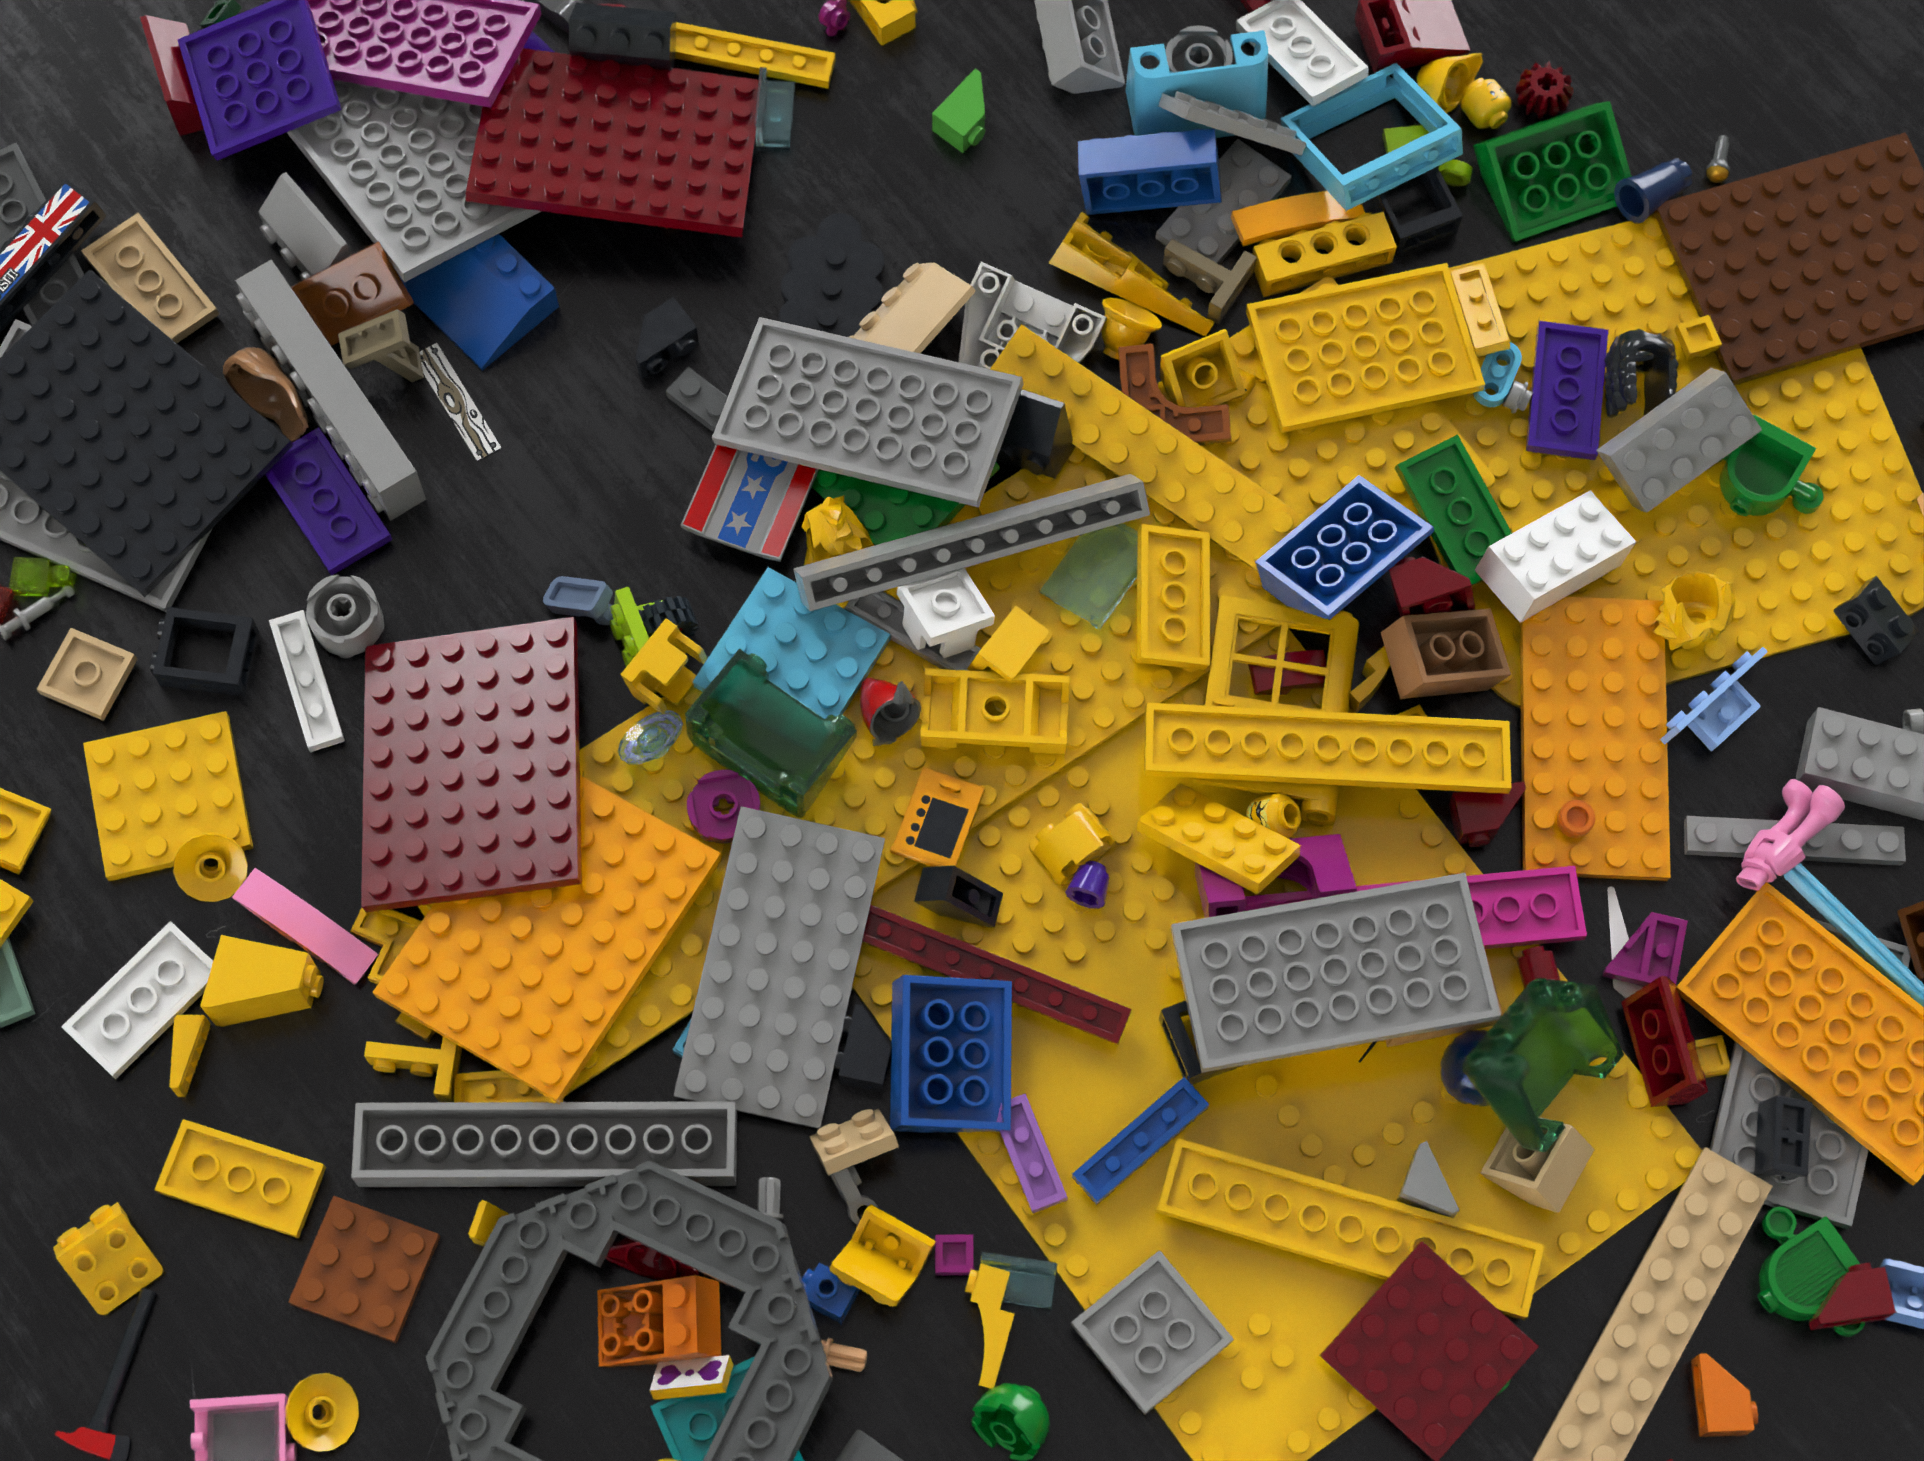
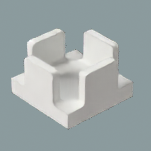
(944, 611)

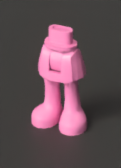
(1779, 848)

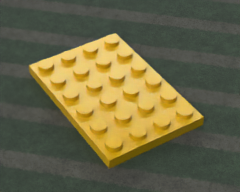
(1364, 347)

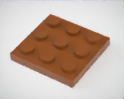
(364, 1269)

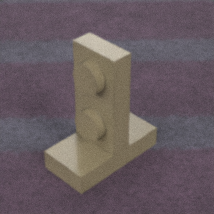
(1210, 275)
(386, 342)

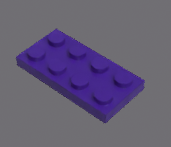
(1567, 390)
(327, 502)

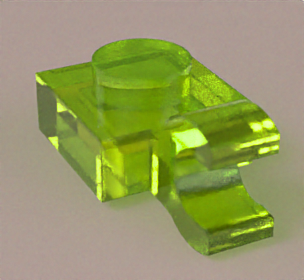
(36, 575)

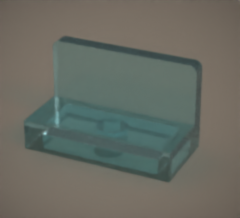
(774, 111)
(1029, 1280)

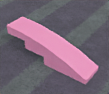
(305, 925)

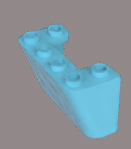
(1232, 86)

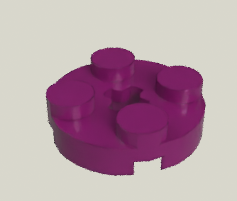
(706, 795)

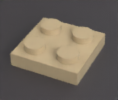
(87, 674)
(853, 1141)

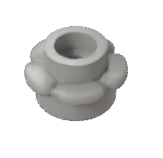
(1518, 397)

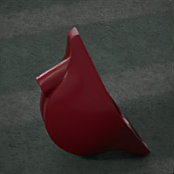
(646, 1261)

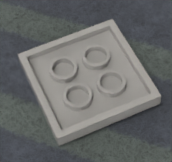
(1152, 1332)

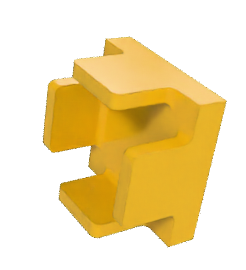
(661, 667)

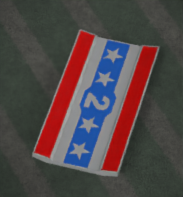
(749, 501)

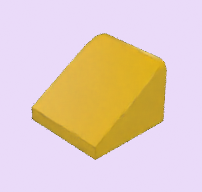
(484, 1222)

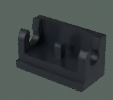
(1783, 1138)

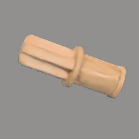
(844, 1356)

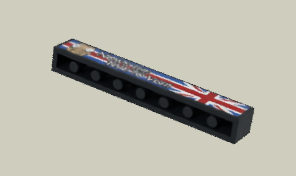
(44, 246)

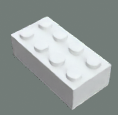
(1555, 556)

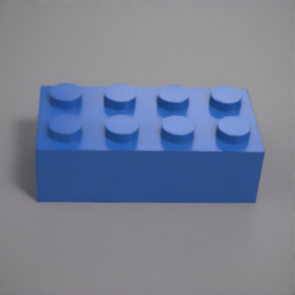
(1149, 171)

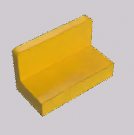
(1010, 645)

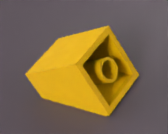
(258, 982)

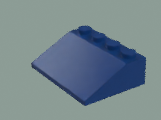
(484, 299)
(1340, 549)
(950, 1054)

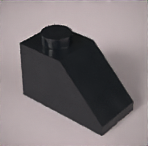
(958, 895)

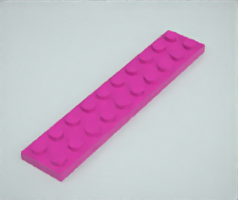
(1509, 906)

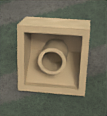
(1538, 1176)

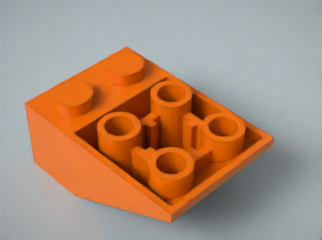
(659, 1322)

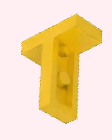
(420, 1062)

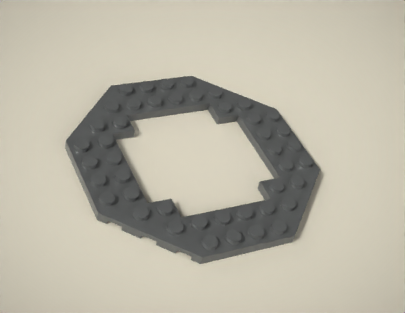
(677, 1221)

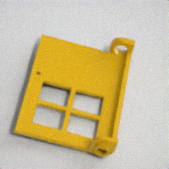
(1343, 631)

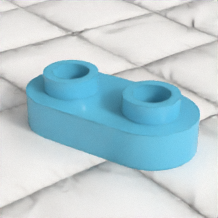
(1499, 377)

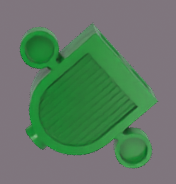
(1767, 471)
(1803, 1268)

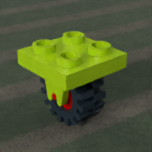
(638, 623)

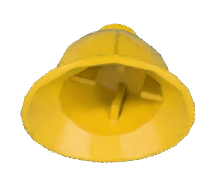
(1126, 325)

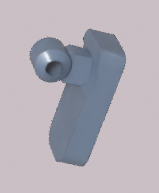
(580, 598)

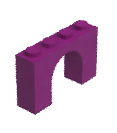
(1319, 868)

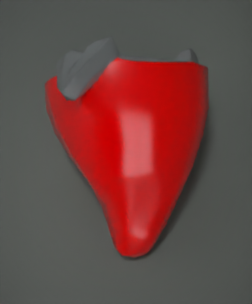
(888, 709)

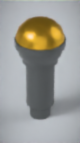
(1718, 168)

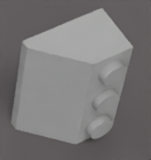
(1079, 45)
(300, 229)

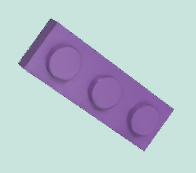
(1031, 1157)

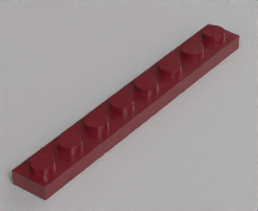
(1029, 987)

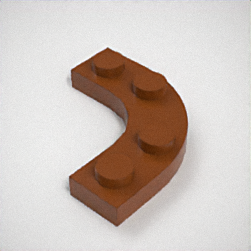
(1139, 383)

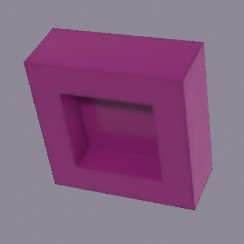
(953, 1254)

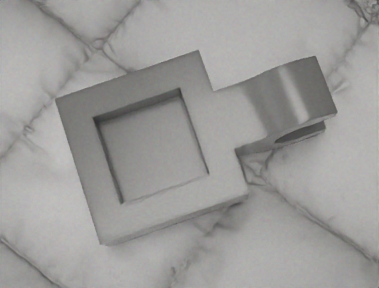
(846, 1183)

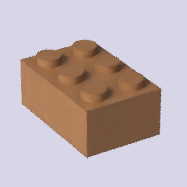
(1445, 653)

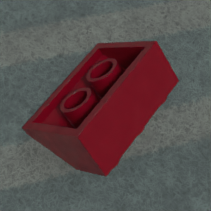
(171, 71)
(1429, 588)
(1664, 1044)

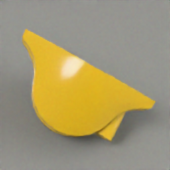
(1448, 77)

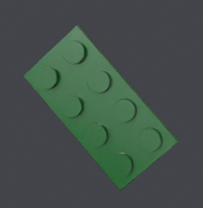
(1455, 503)

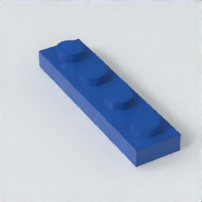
(1140, 1140)

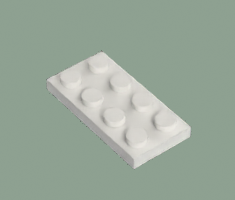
(1304, 49)
(141, 1000)

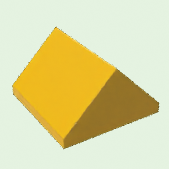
(1202, 372)

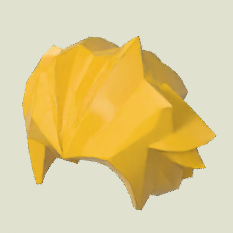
(833, 531)
(1695, 609)

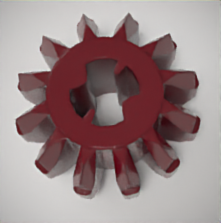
(1544, 90)

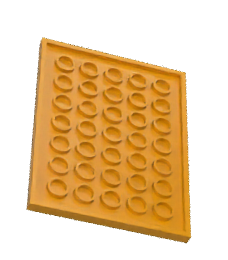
(549, 970)

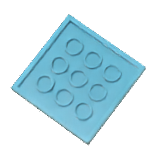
(808, 654)

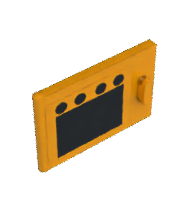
(937, 819)

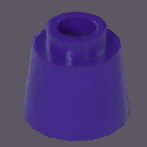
(1089, 885)

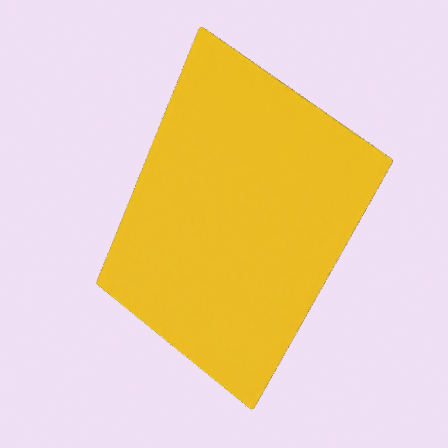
(1302, 1113)

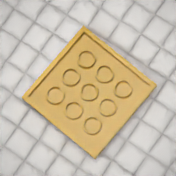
(162, 789)

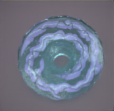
(650, 737)

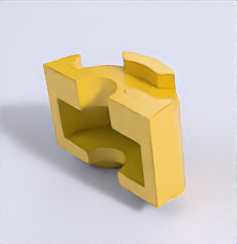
(1072, 842)

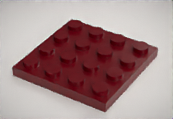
(1428, 1351)

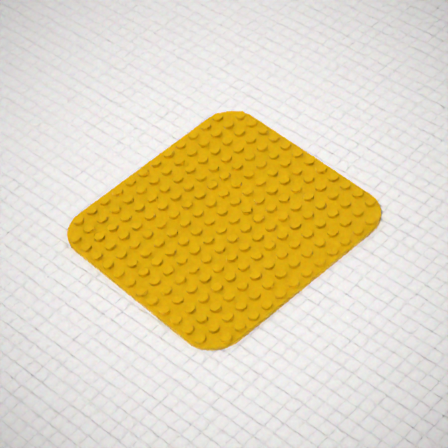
(1780, 565)

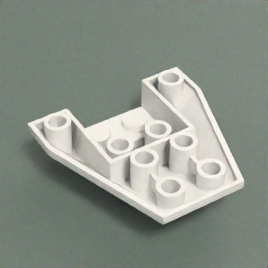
(1004, 304)

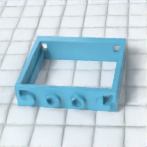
(1393, 168)

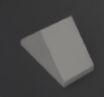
(1426, 1185)

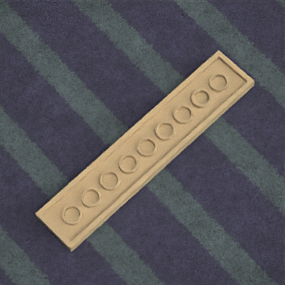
(1656, 1313)

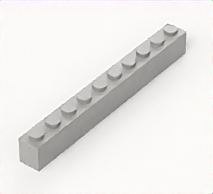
(971, 542)

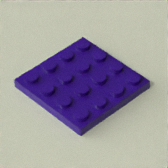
(258, 75)

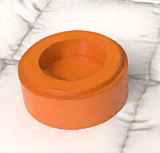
(1576, 818)

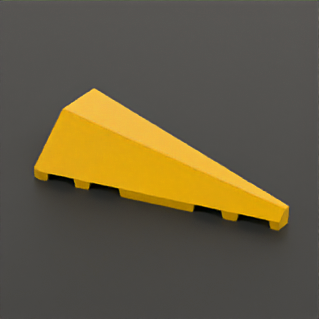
(1123, 274)

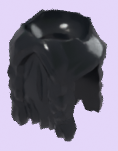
(1645, 354)

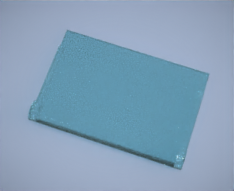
(1095, 573)

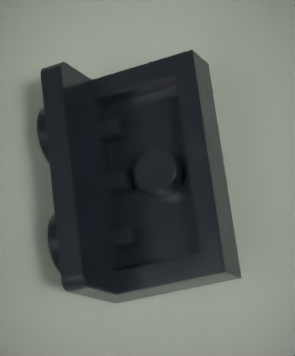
(1877, 621)

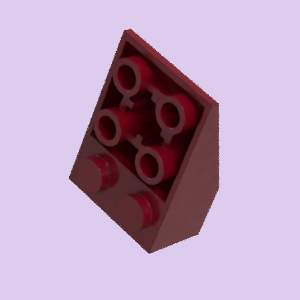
(1409, 32)

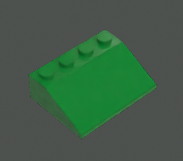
(1554, 170)

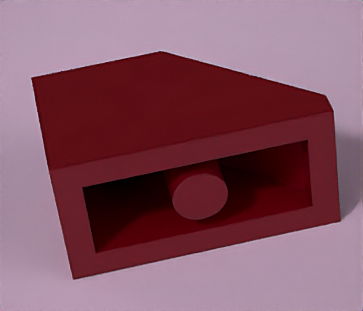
(1481, 815)
(1856, 1298)

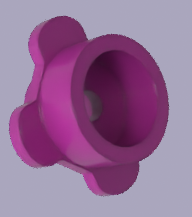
(834, 16)

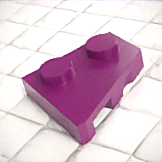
(1650, 951)

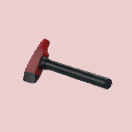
(95, 1437)

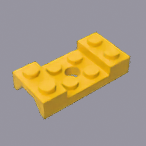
(957, 713)

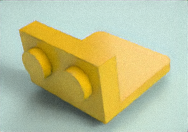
(883, 1257)
(107, 1258)

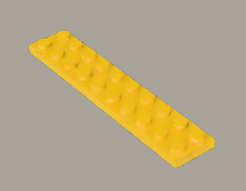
(1139, 443)
(1327, 748)
(1342, 1223)

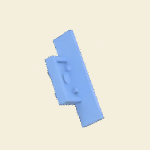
(1721, 711)

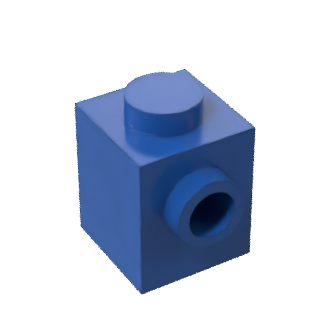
(828, 1293)

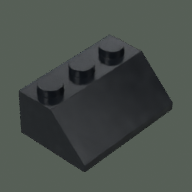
(623, 35)
(1037, 435)

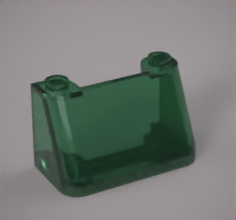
(767, 734)

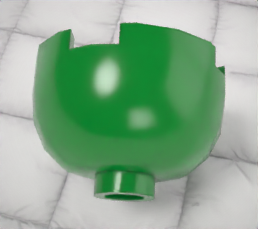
(1012, 1418)

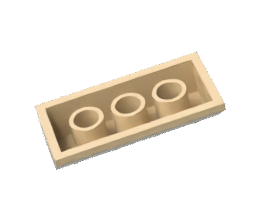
(916, 308)

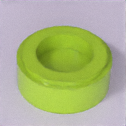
(1456, 172)

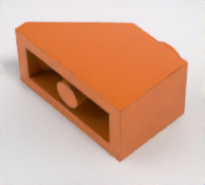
(1721, 1400)

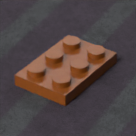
(352, 292)

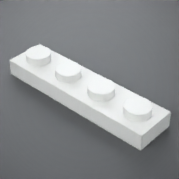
(306, 681)

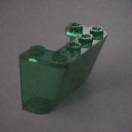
(1536, 1050)

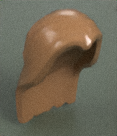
(265, 388)

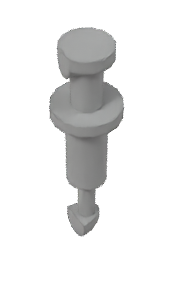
(32, 612)

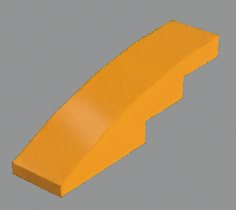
(1288, 215)

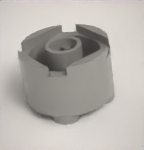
(1197, 49)
(347, 596)

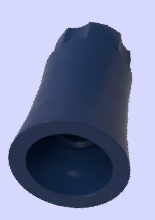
(1644, 193)

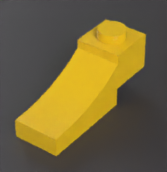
(988, 1291)

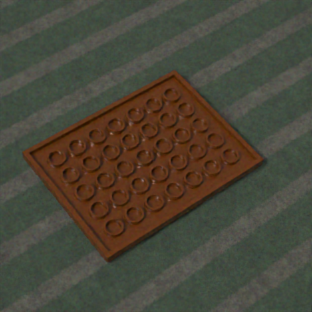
(1805, 257)

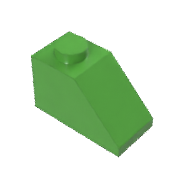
(962, 114)

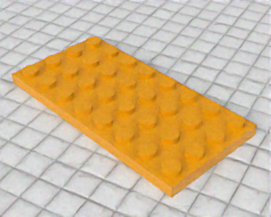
(1594, 736)
(1819, 1024)

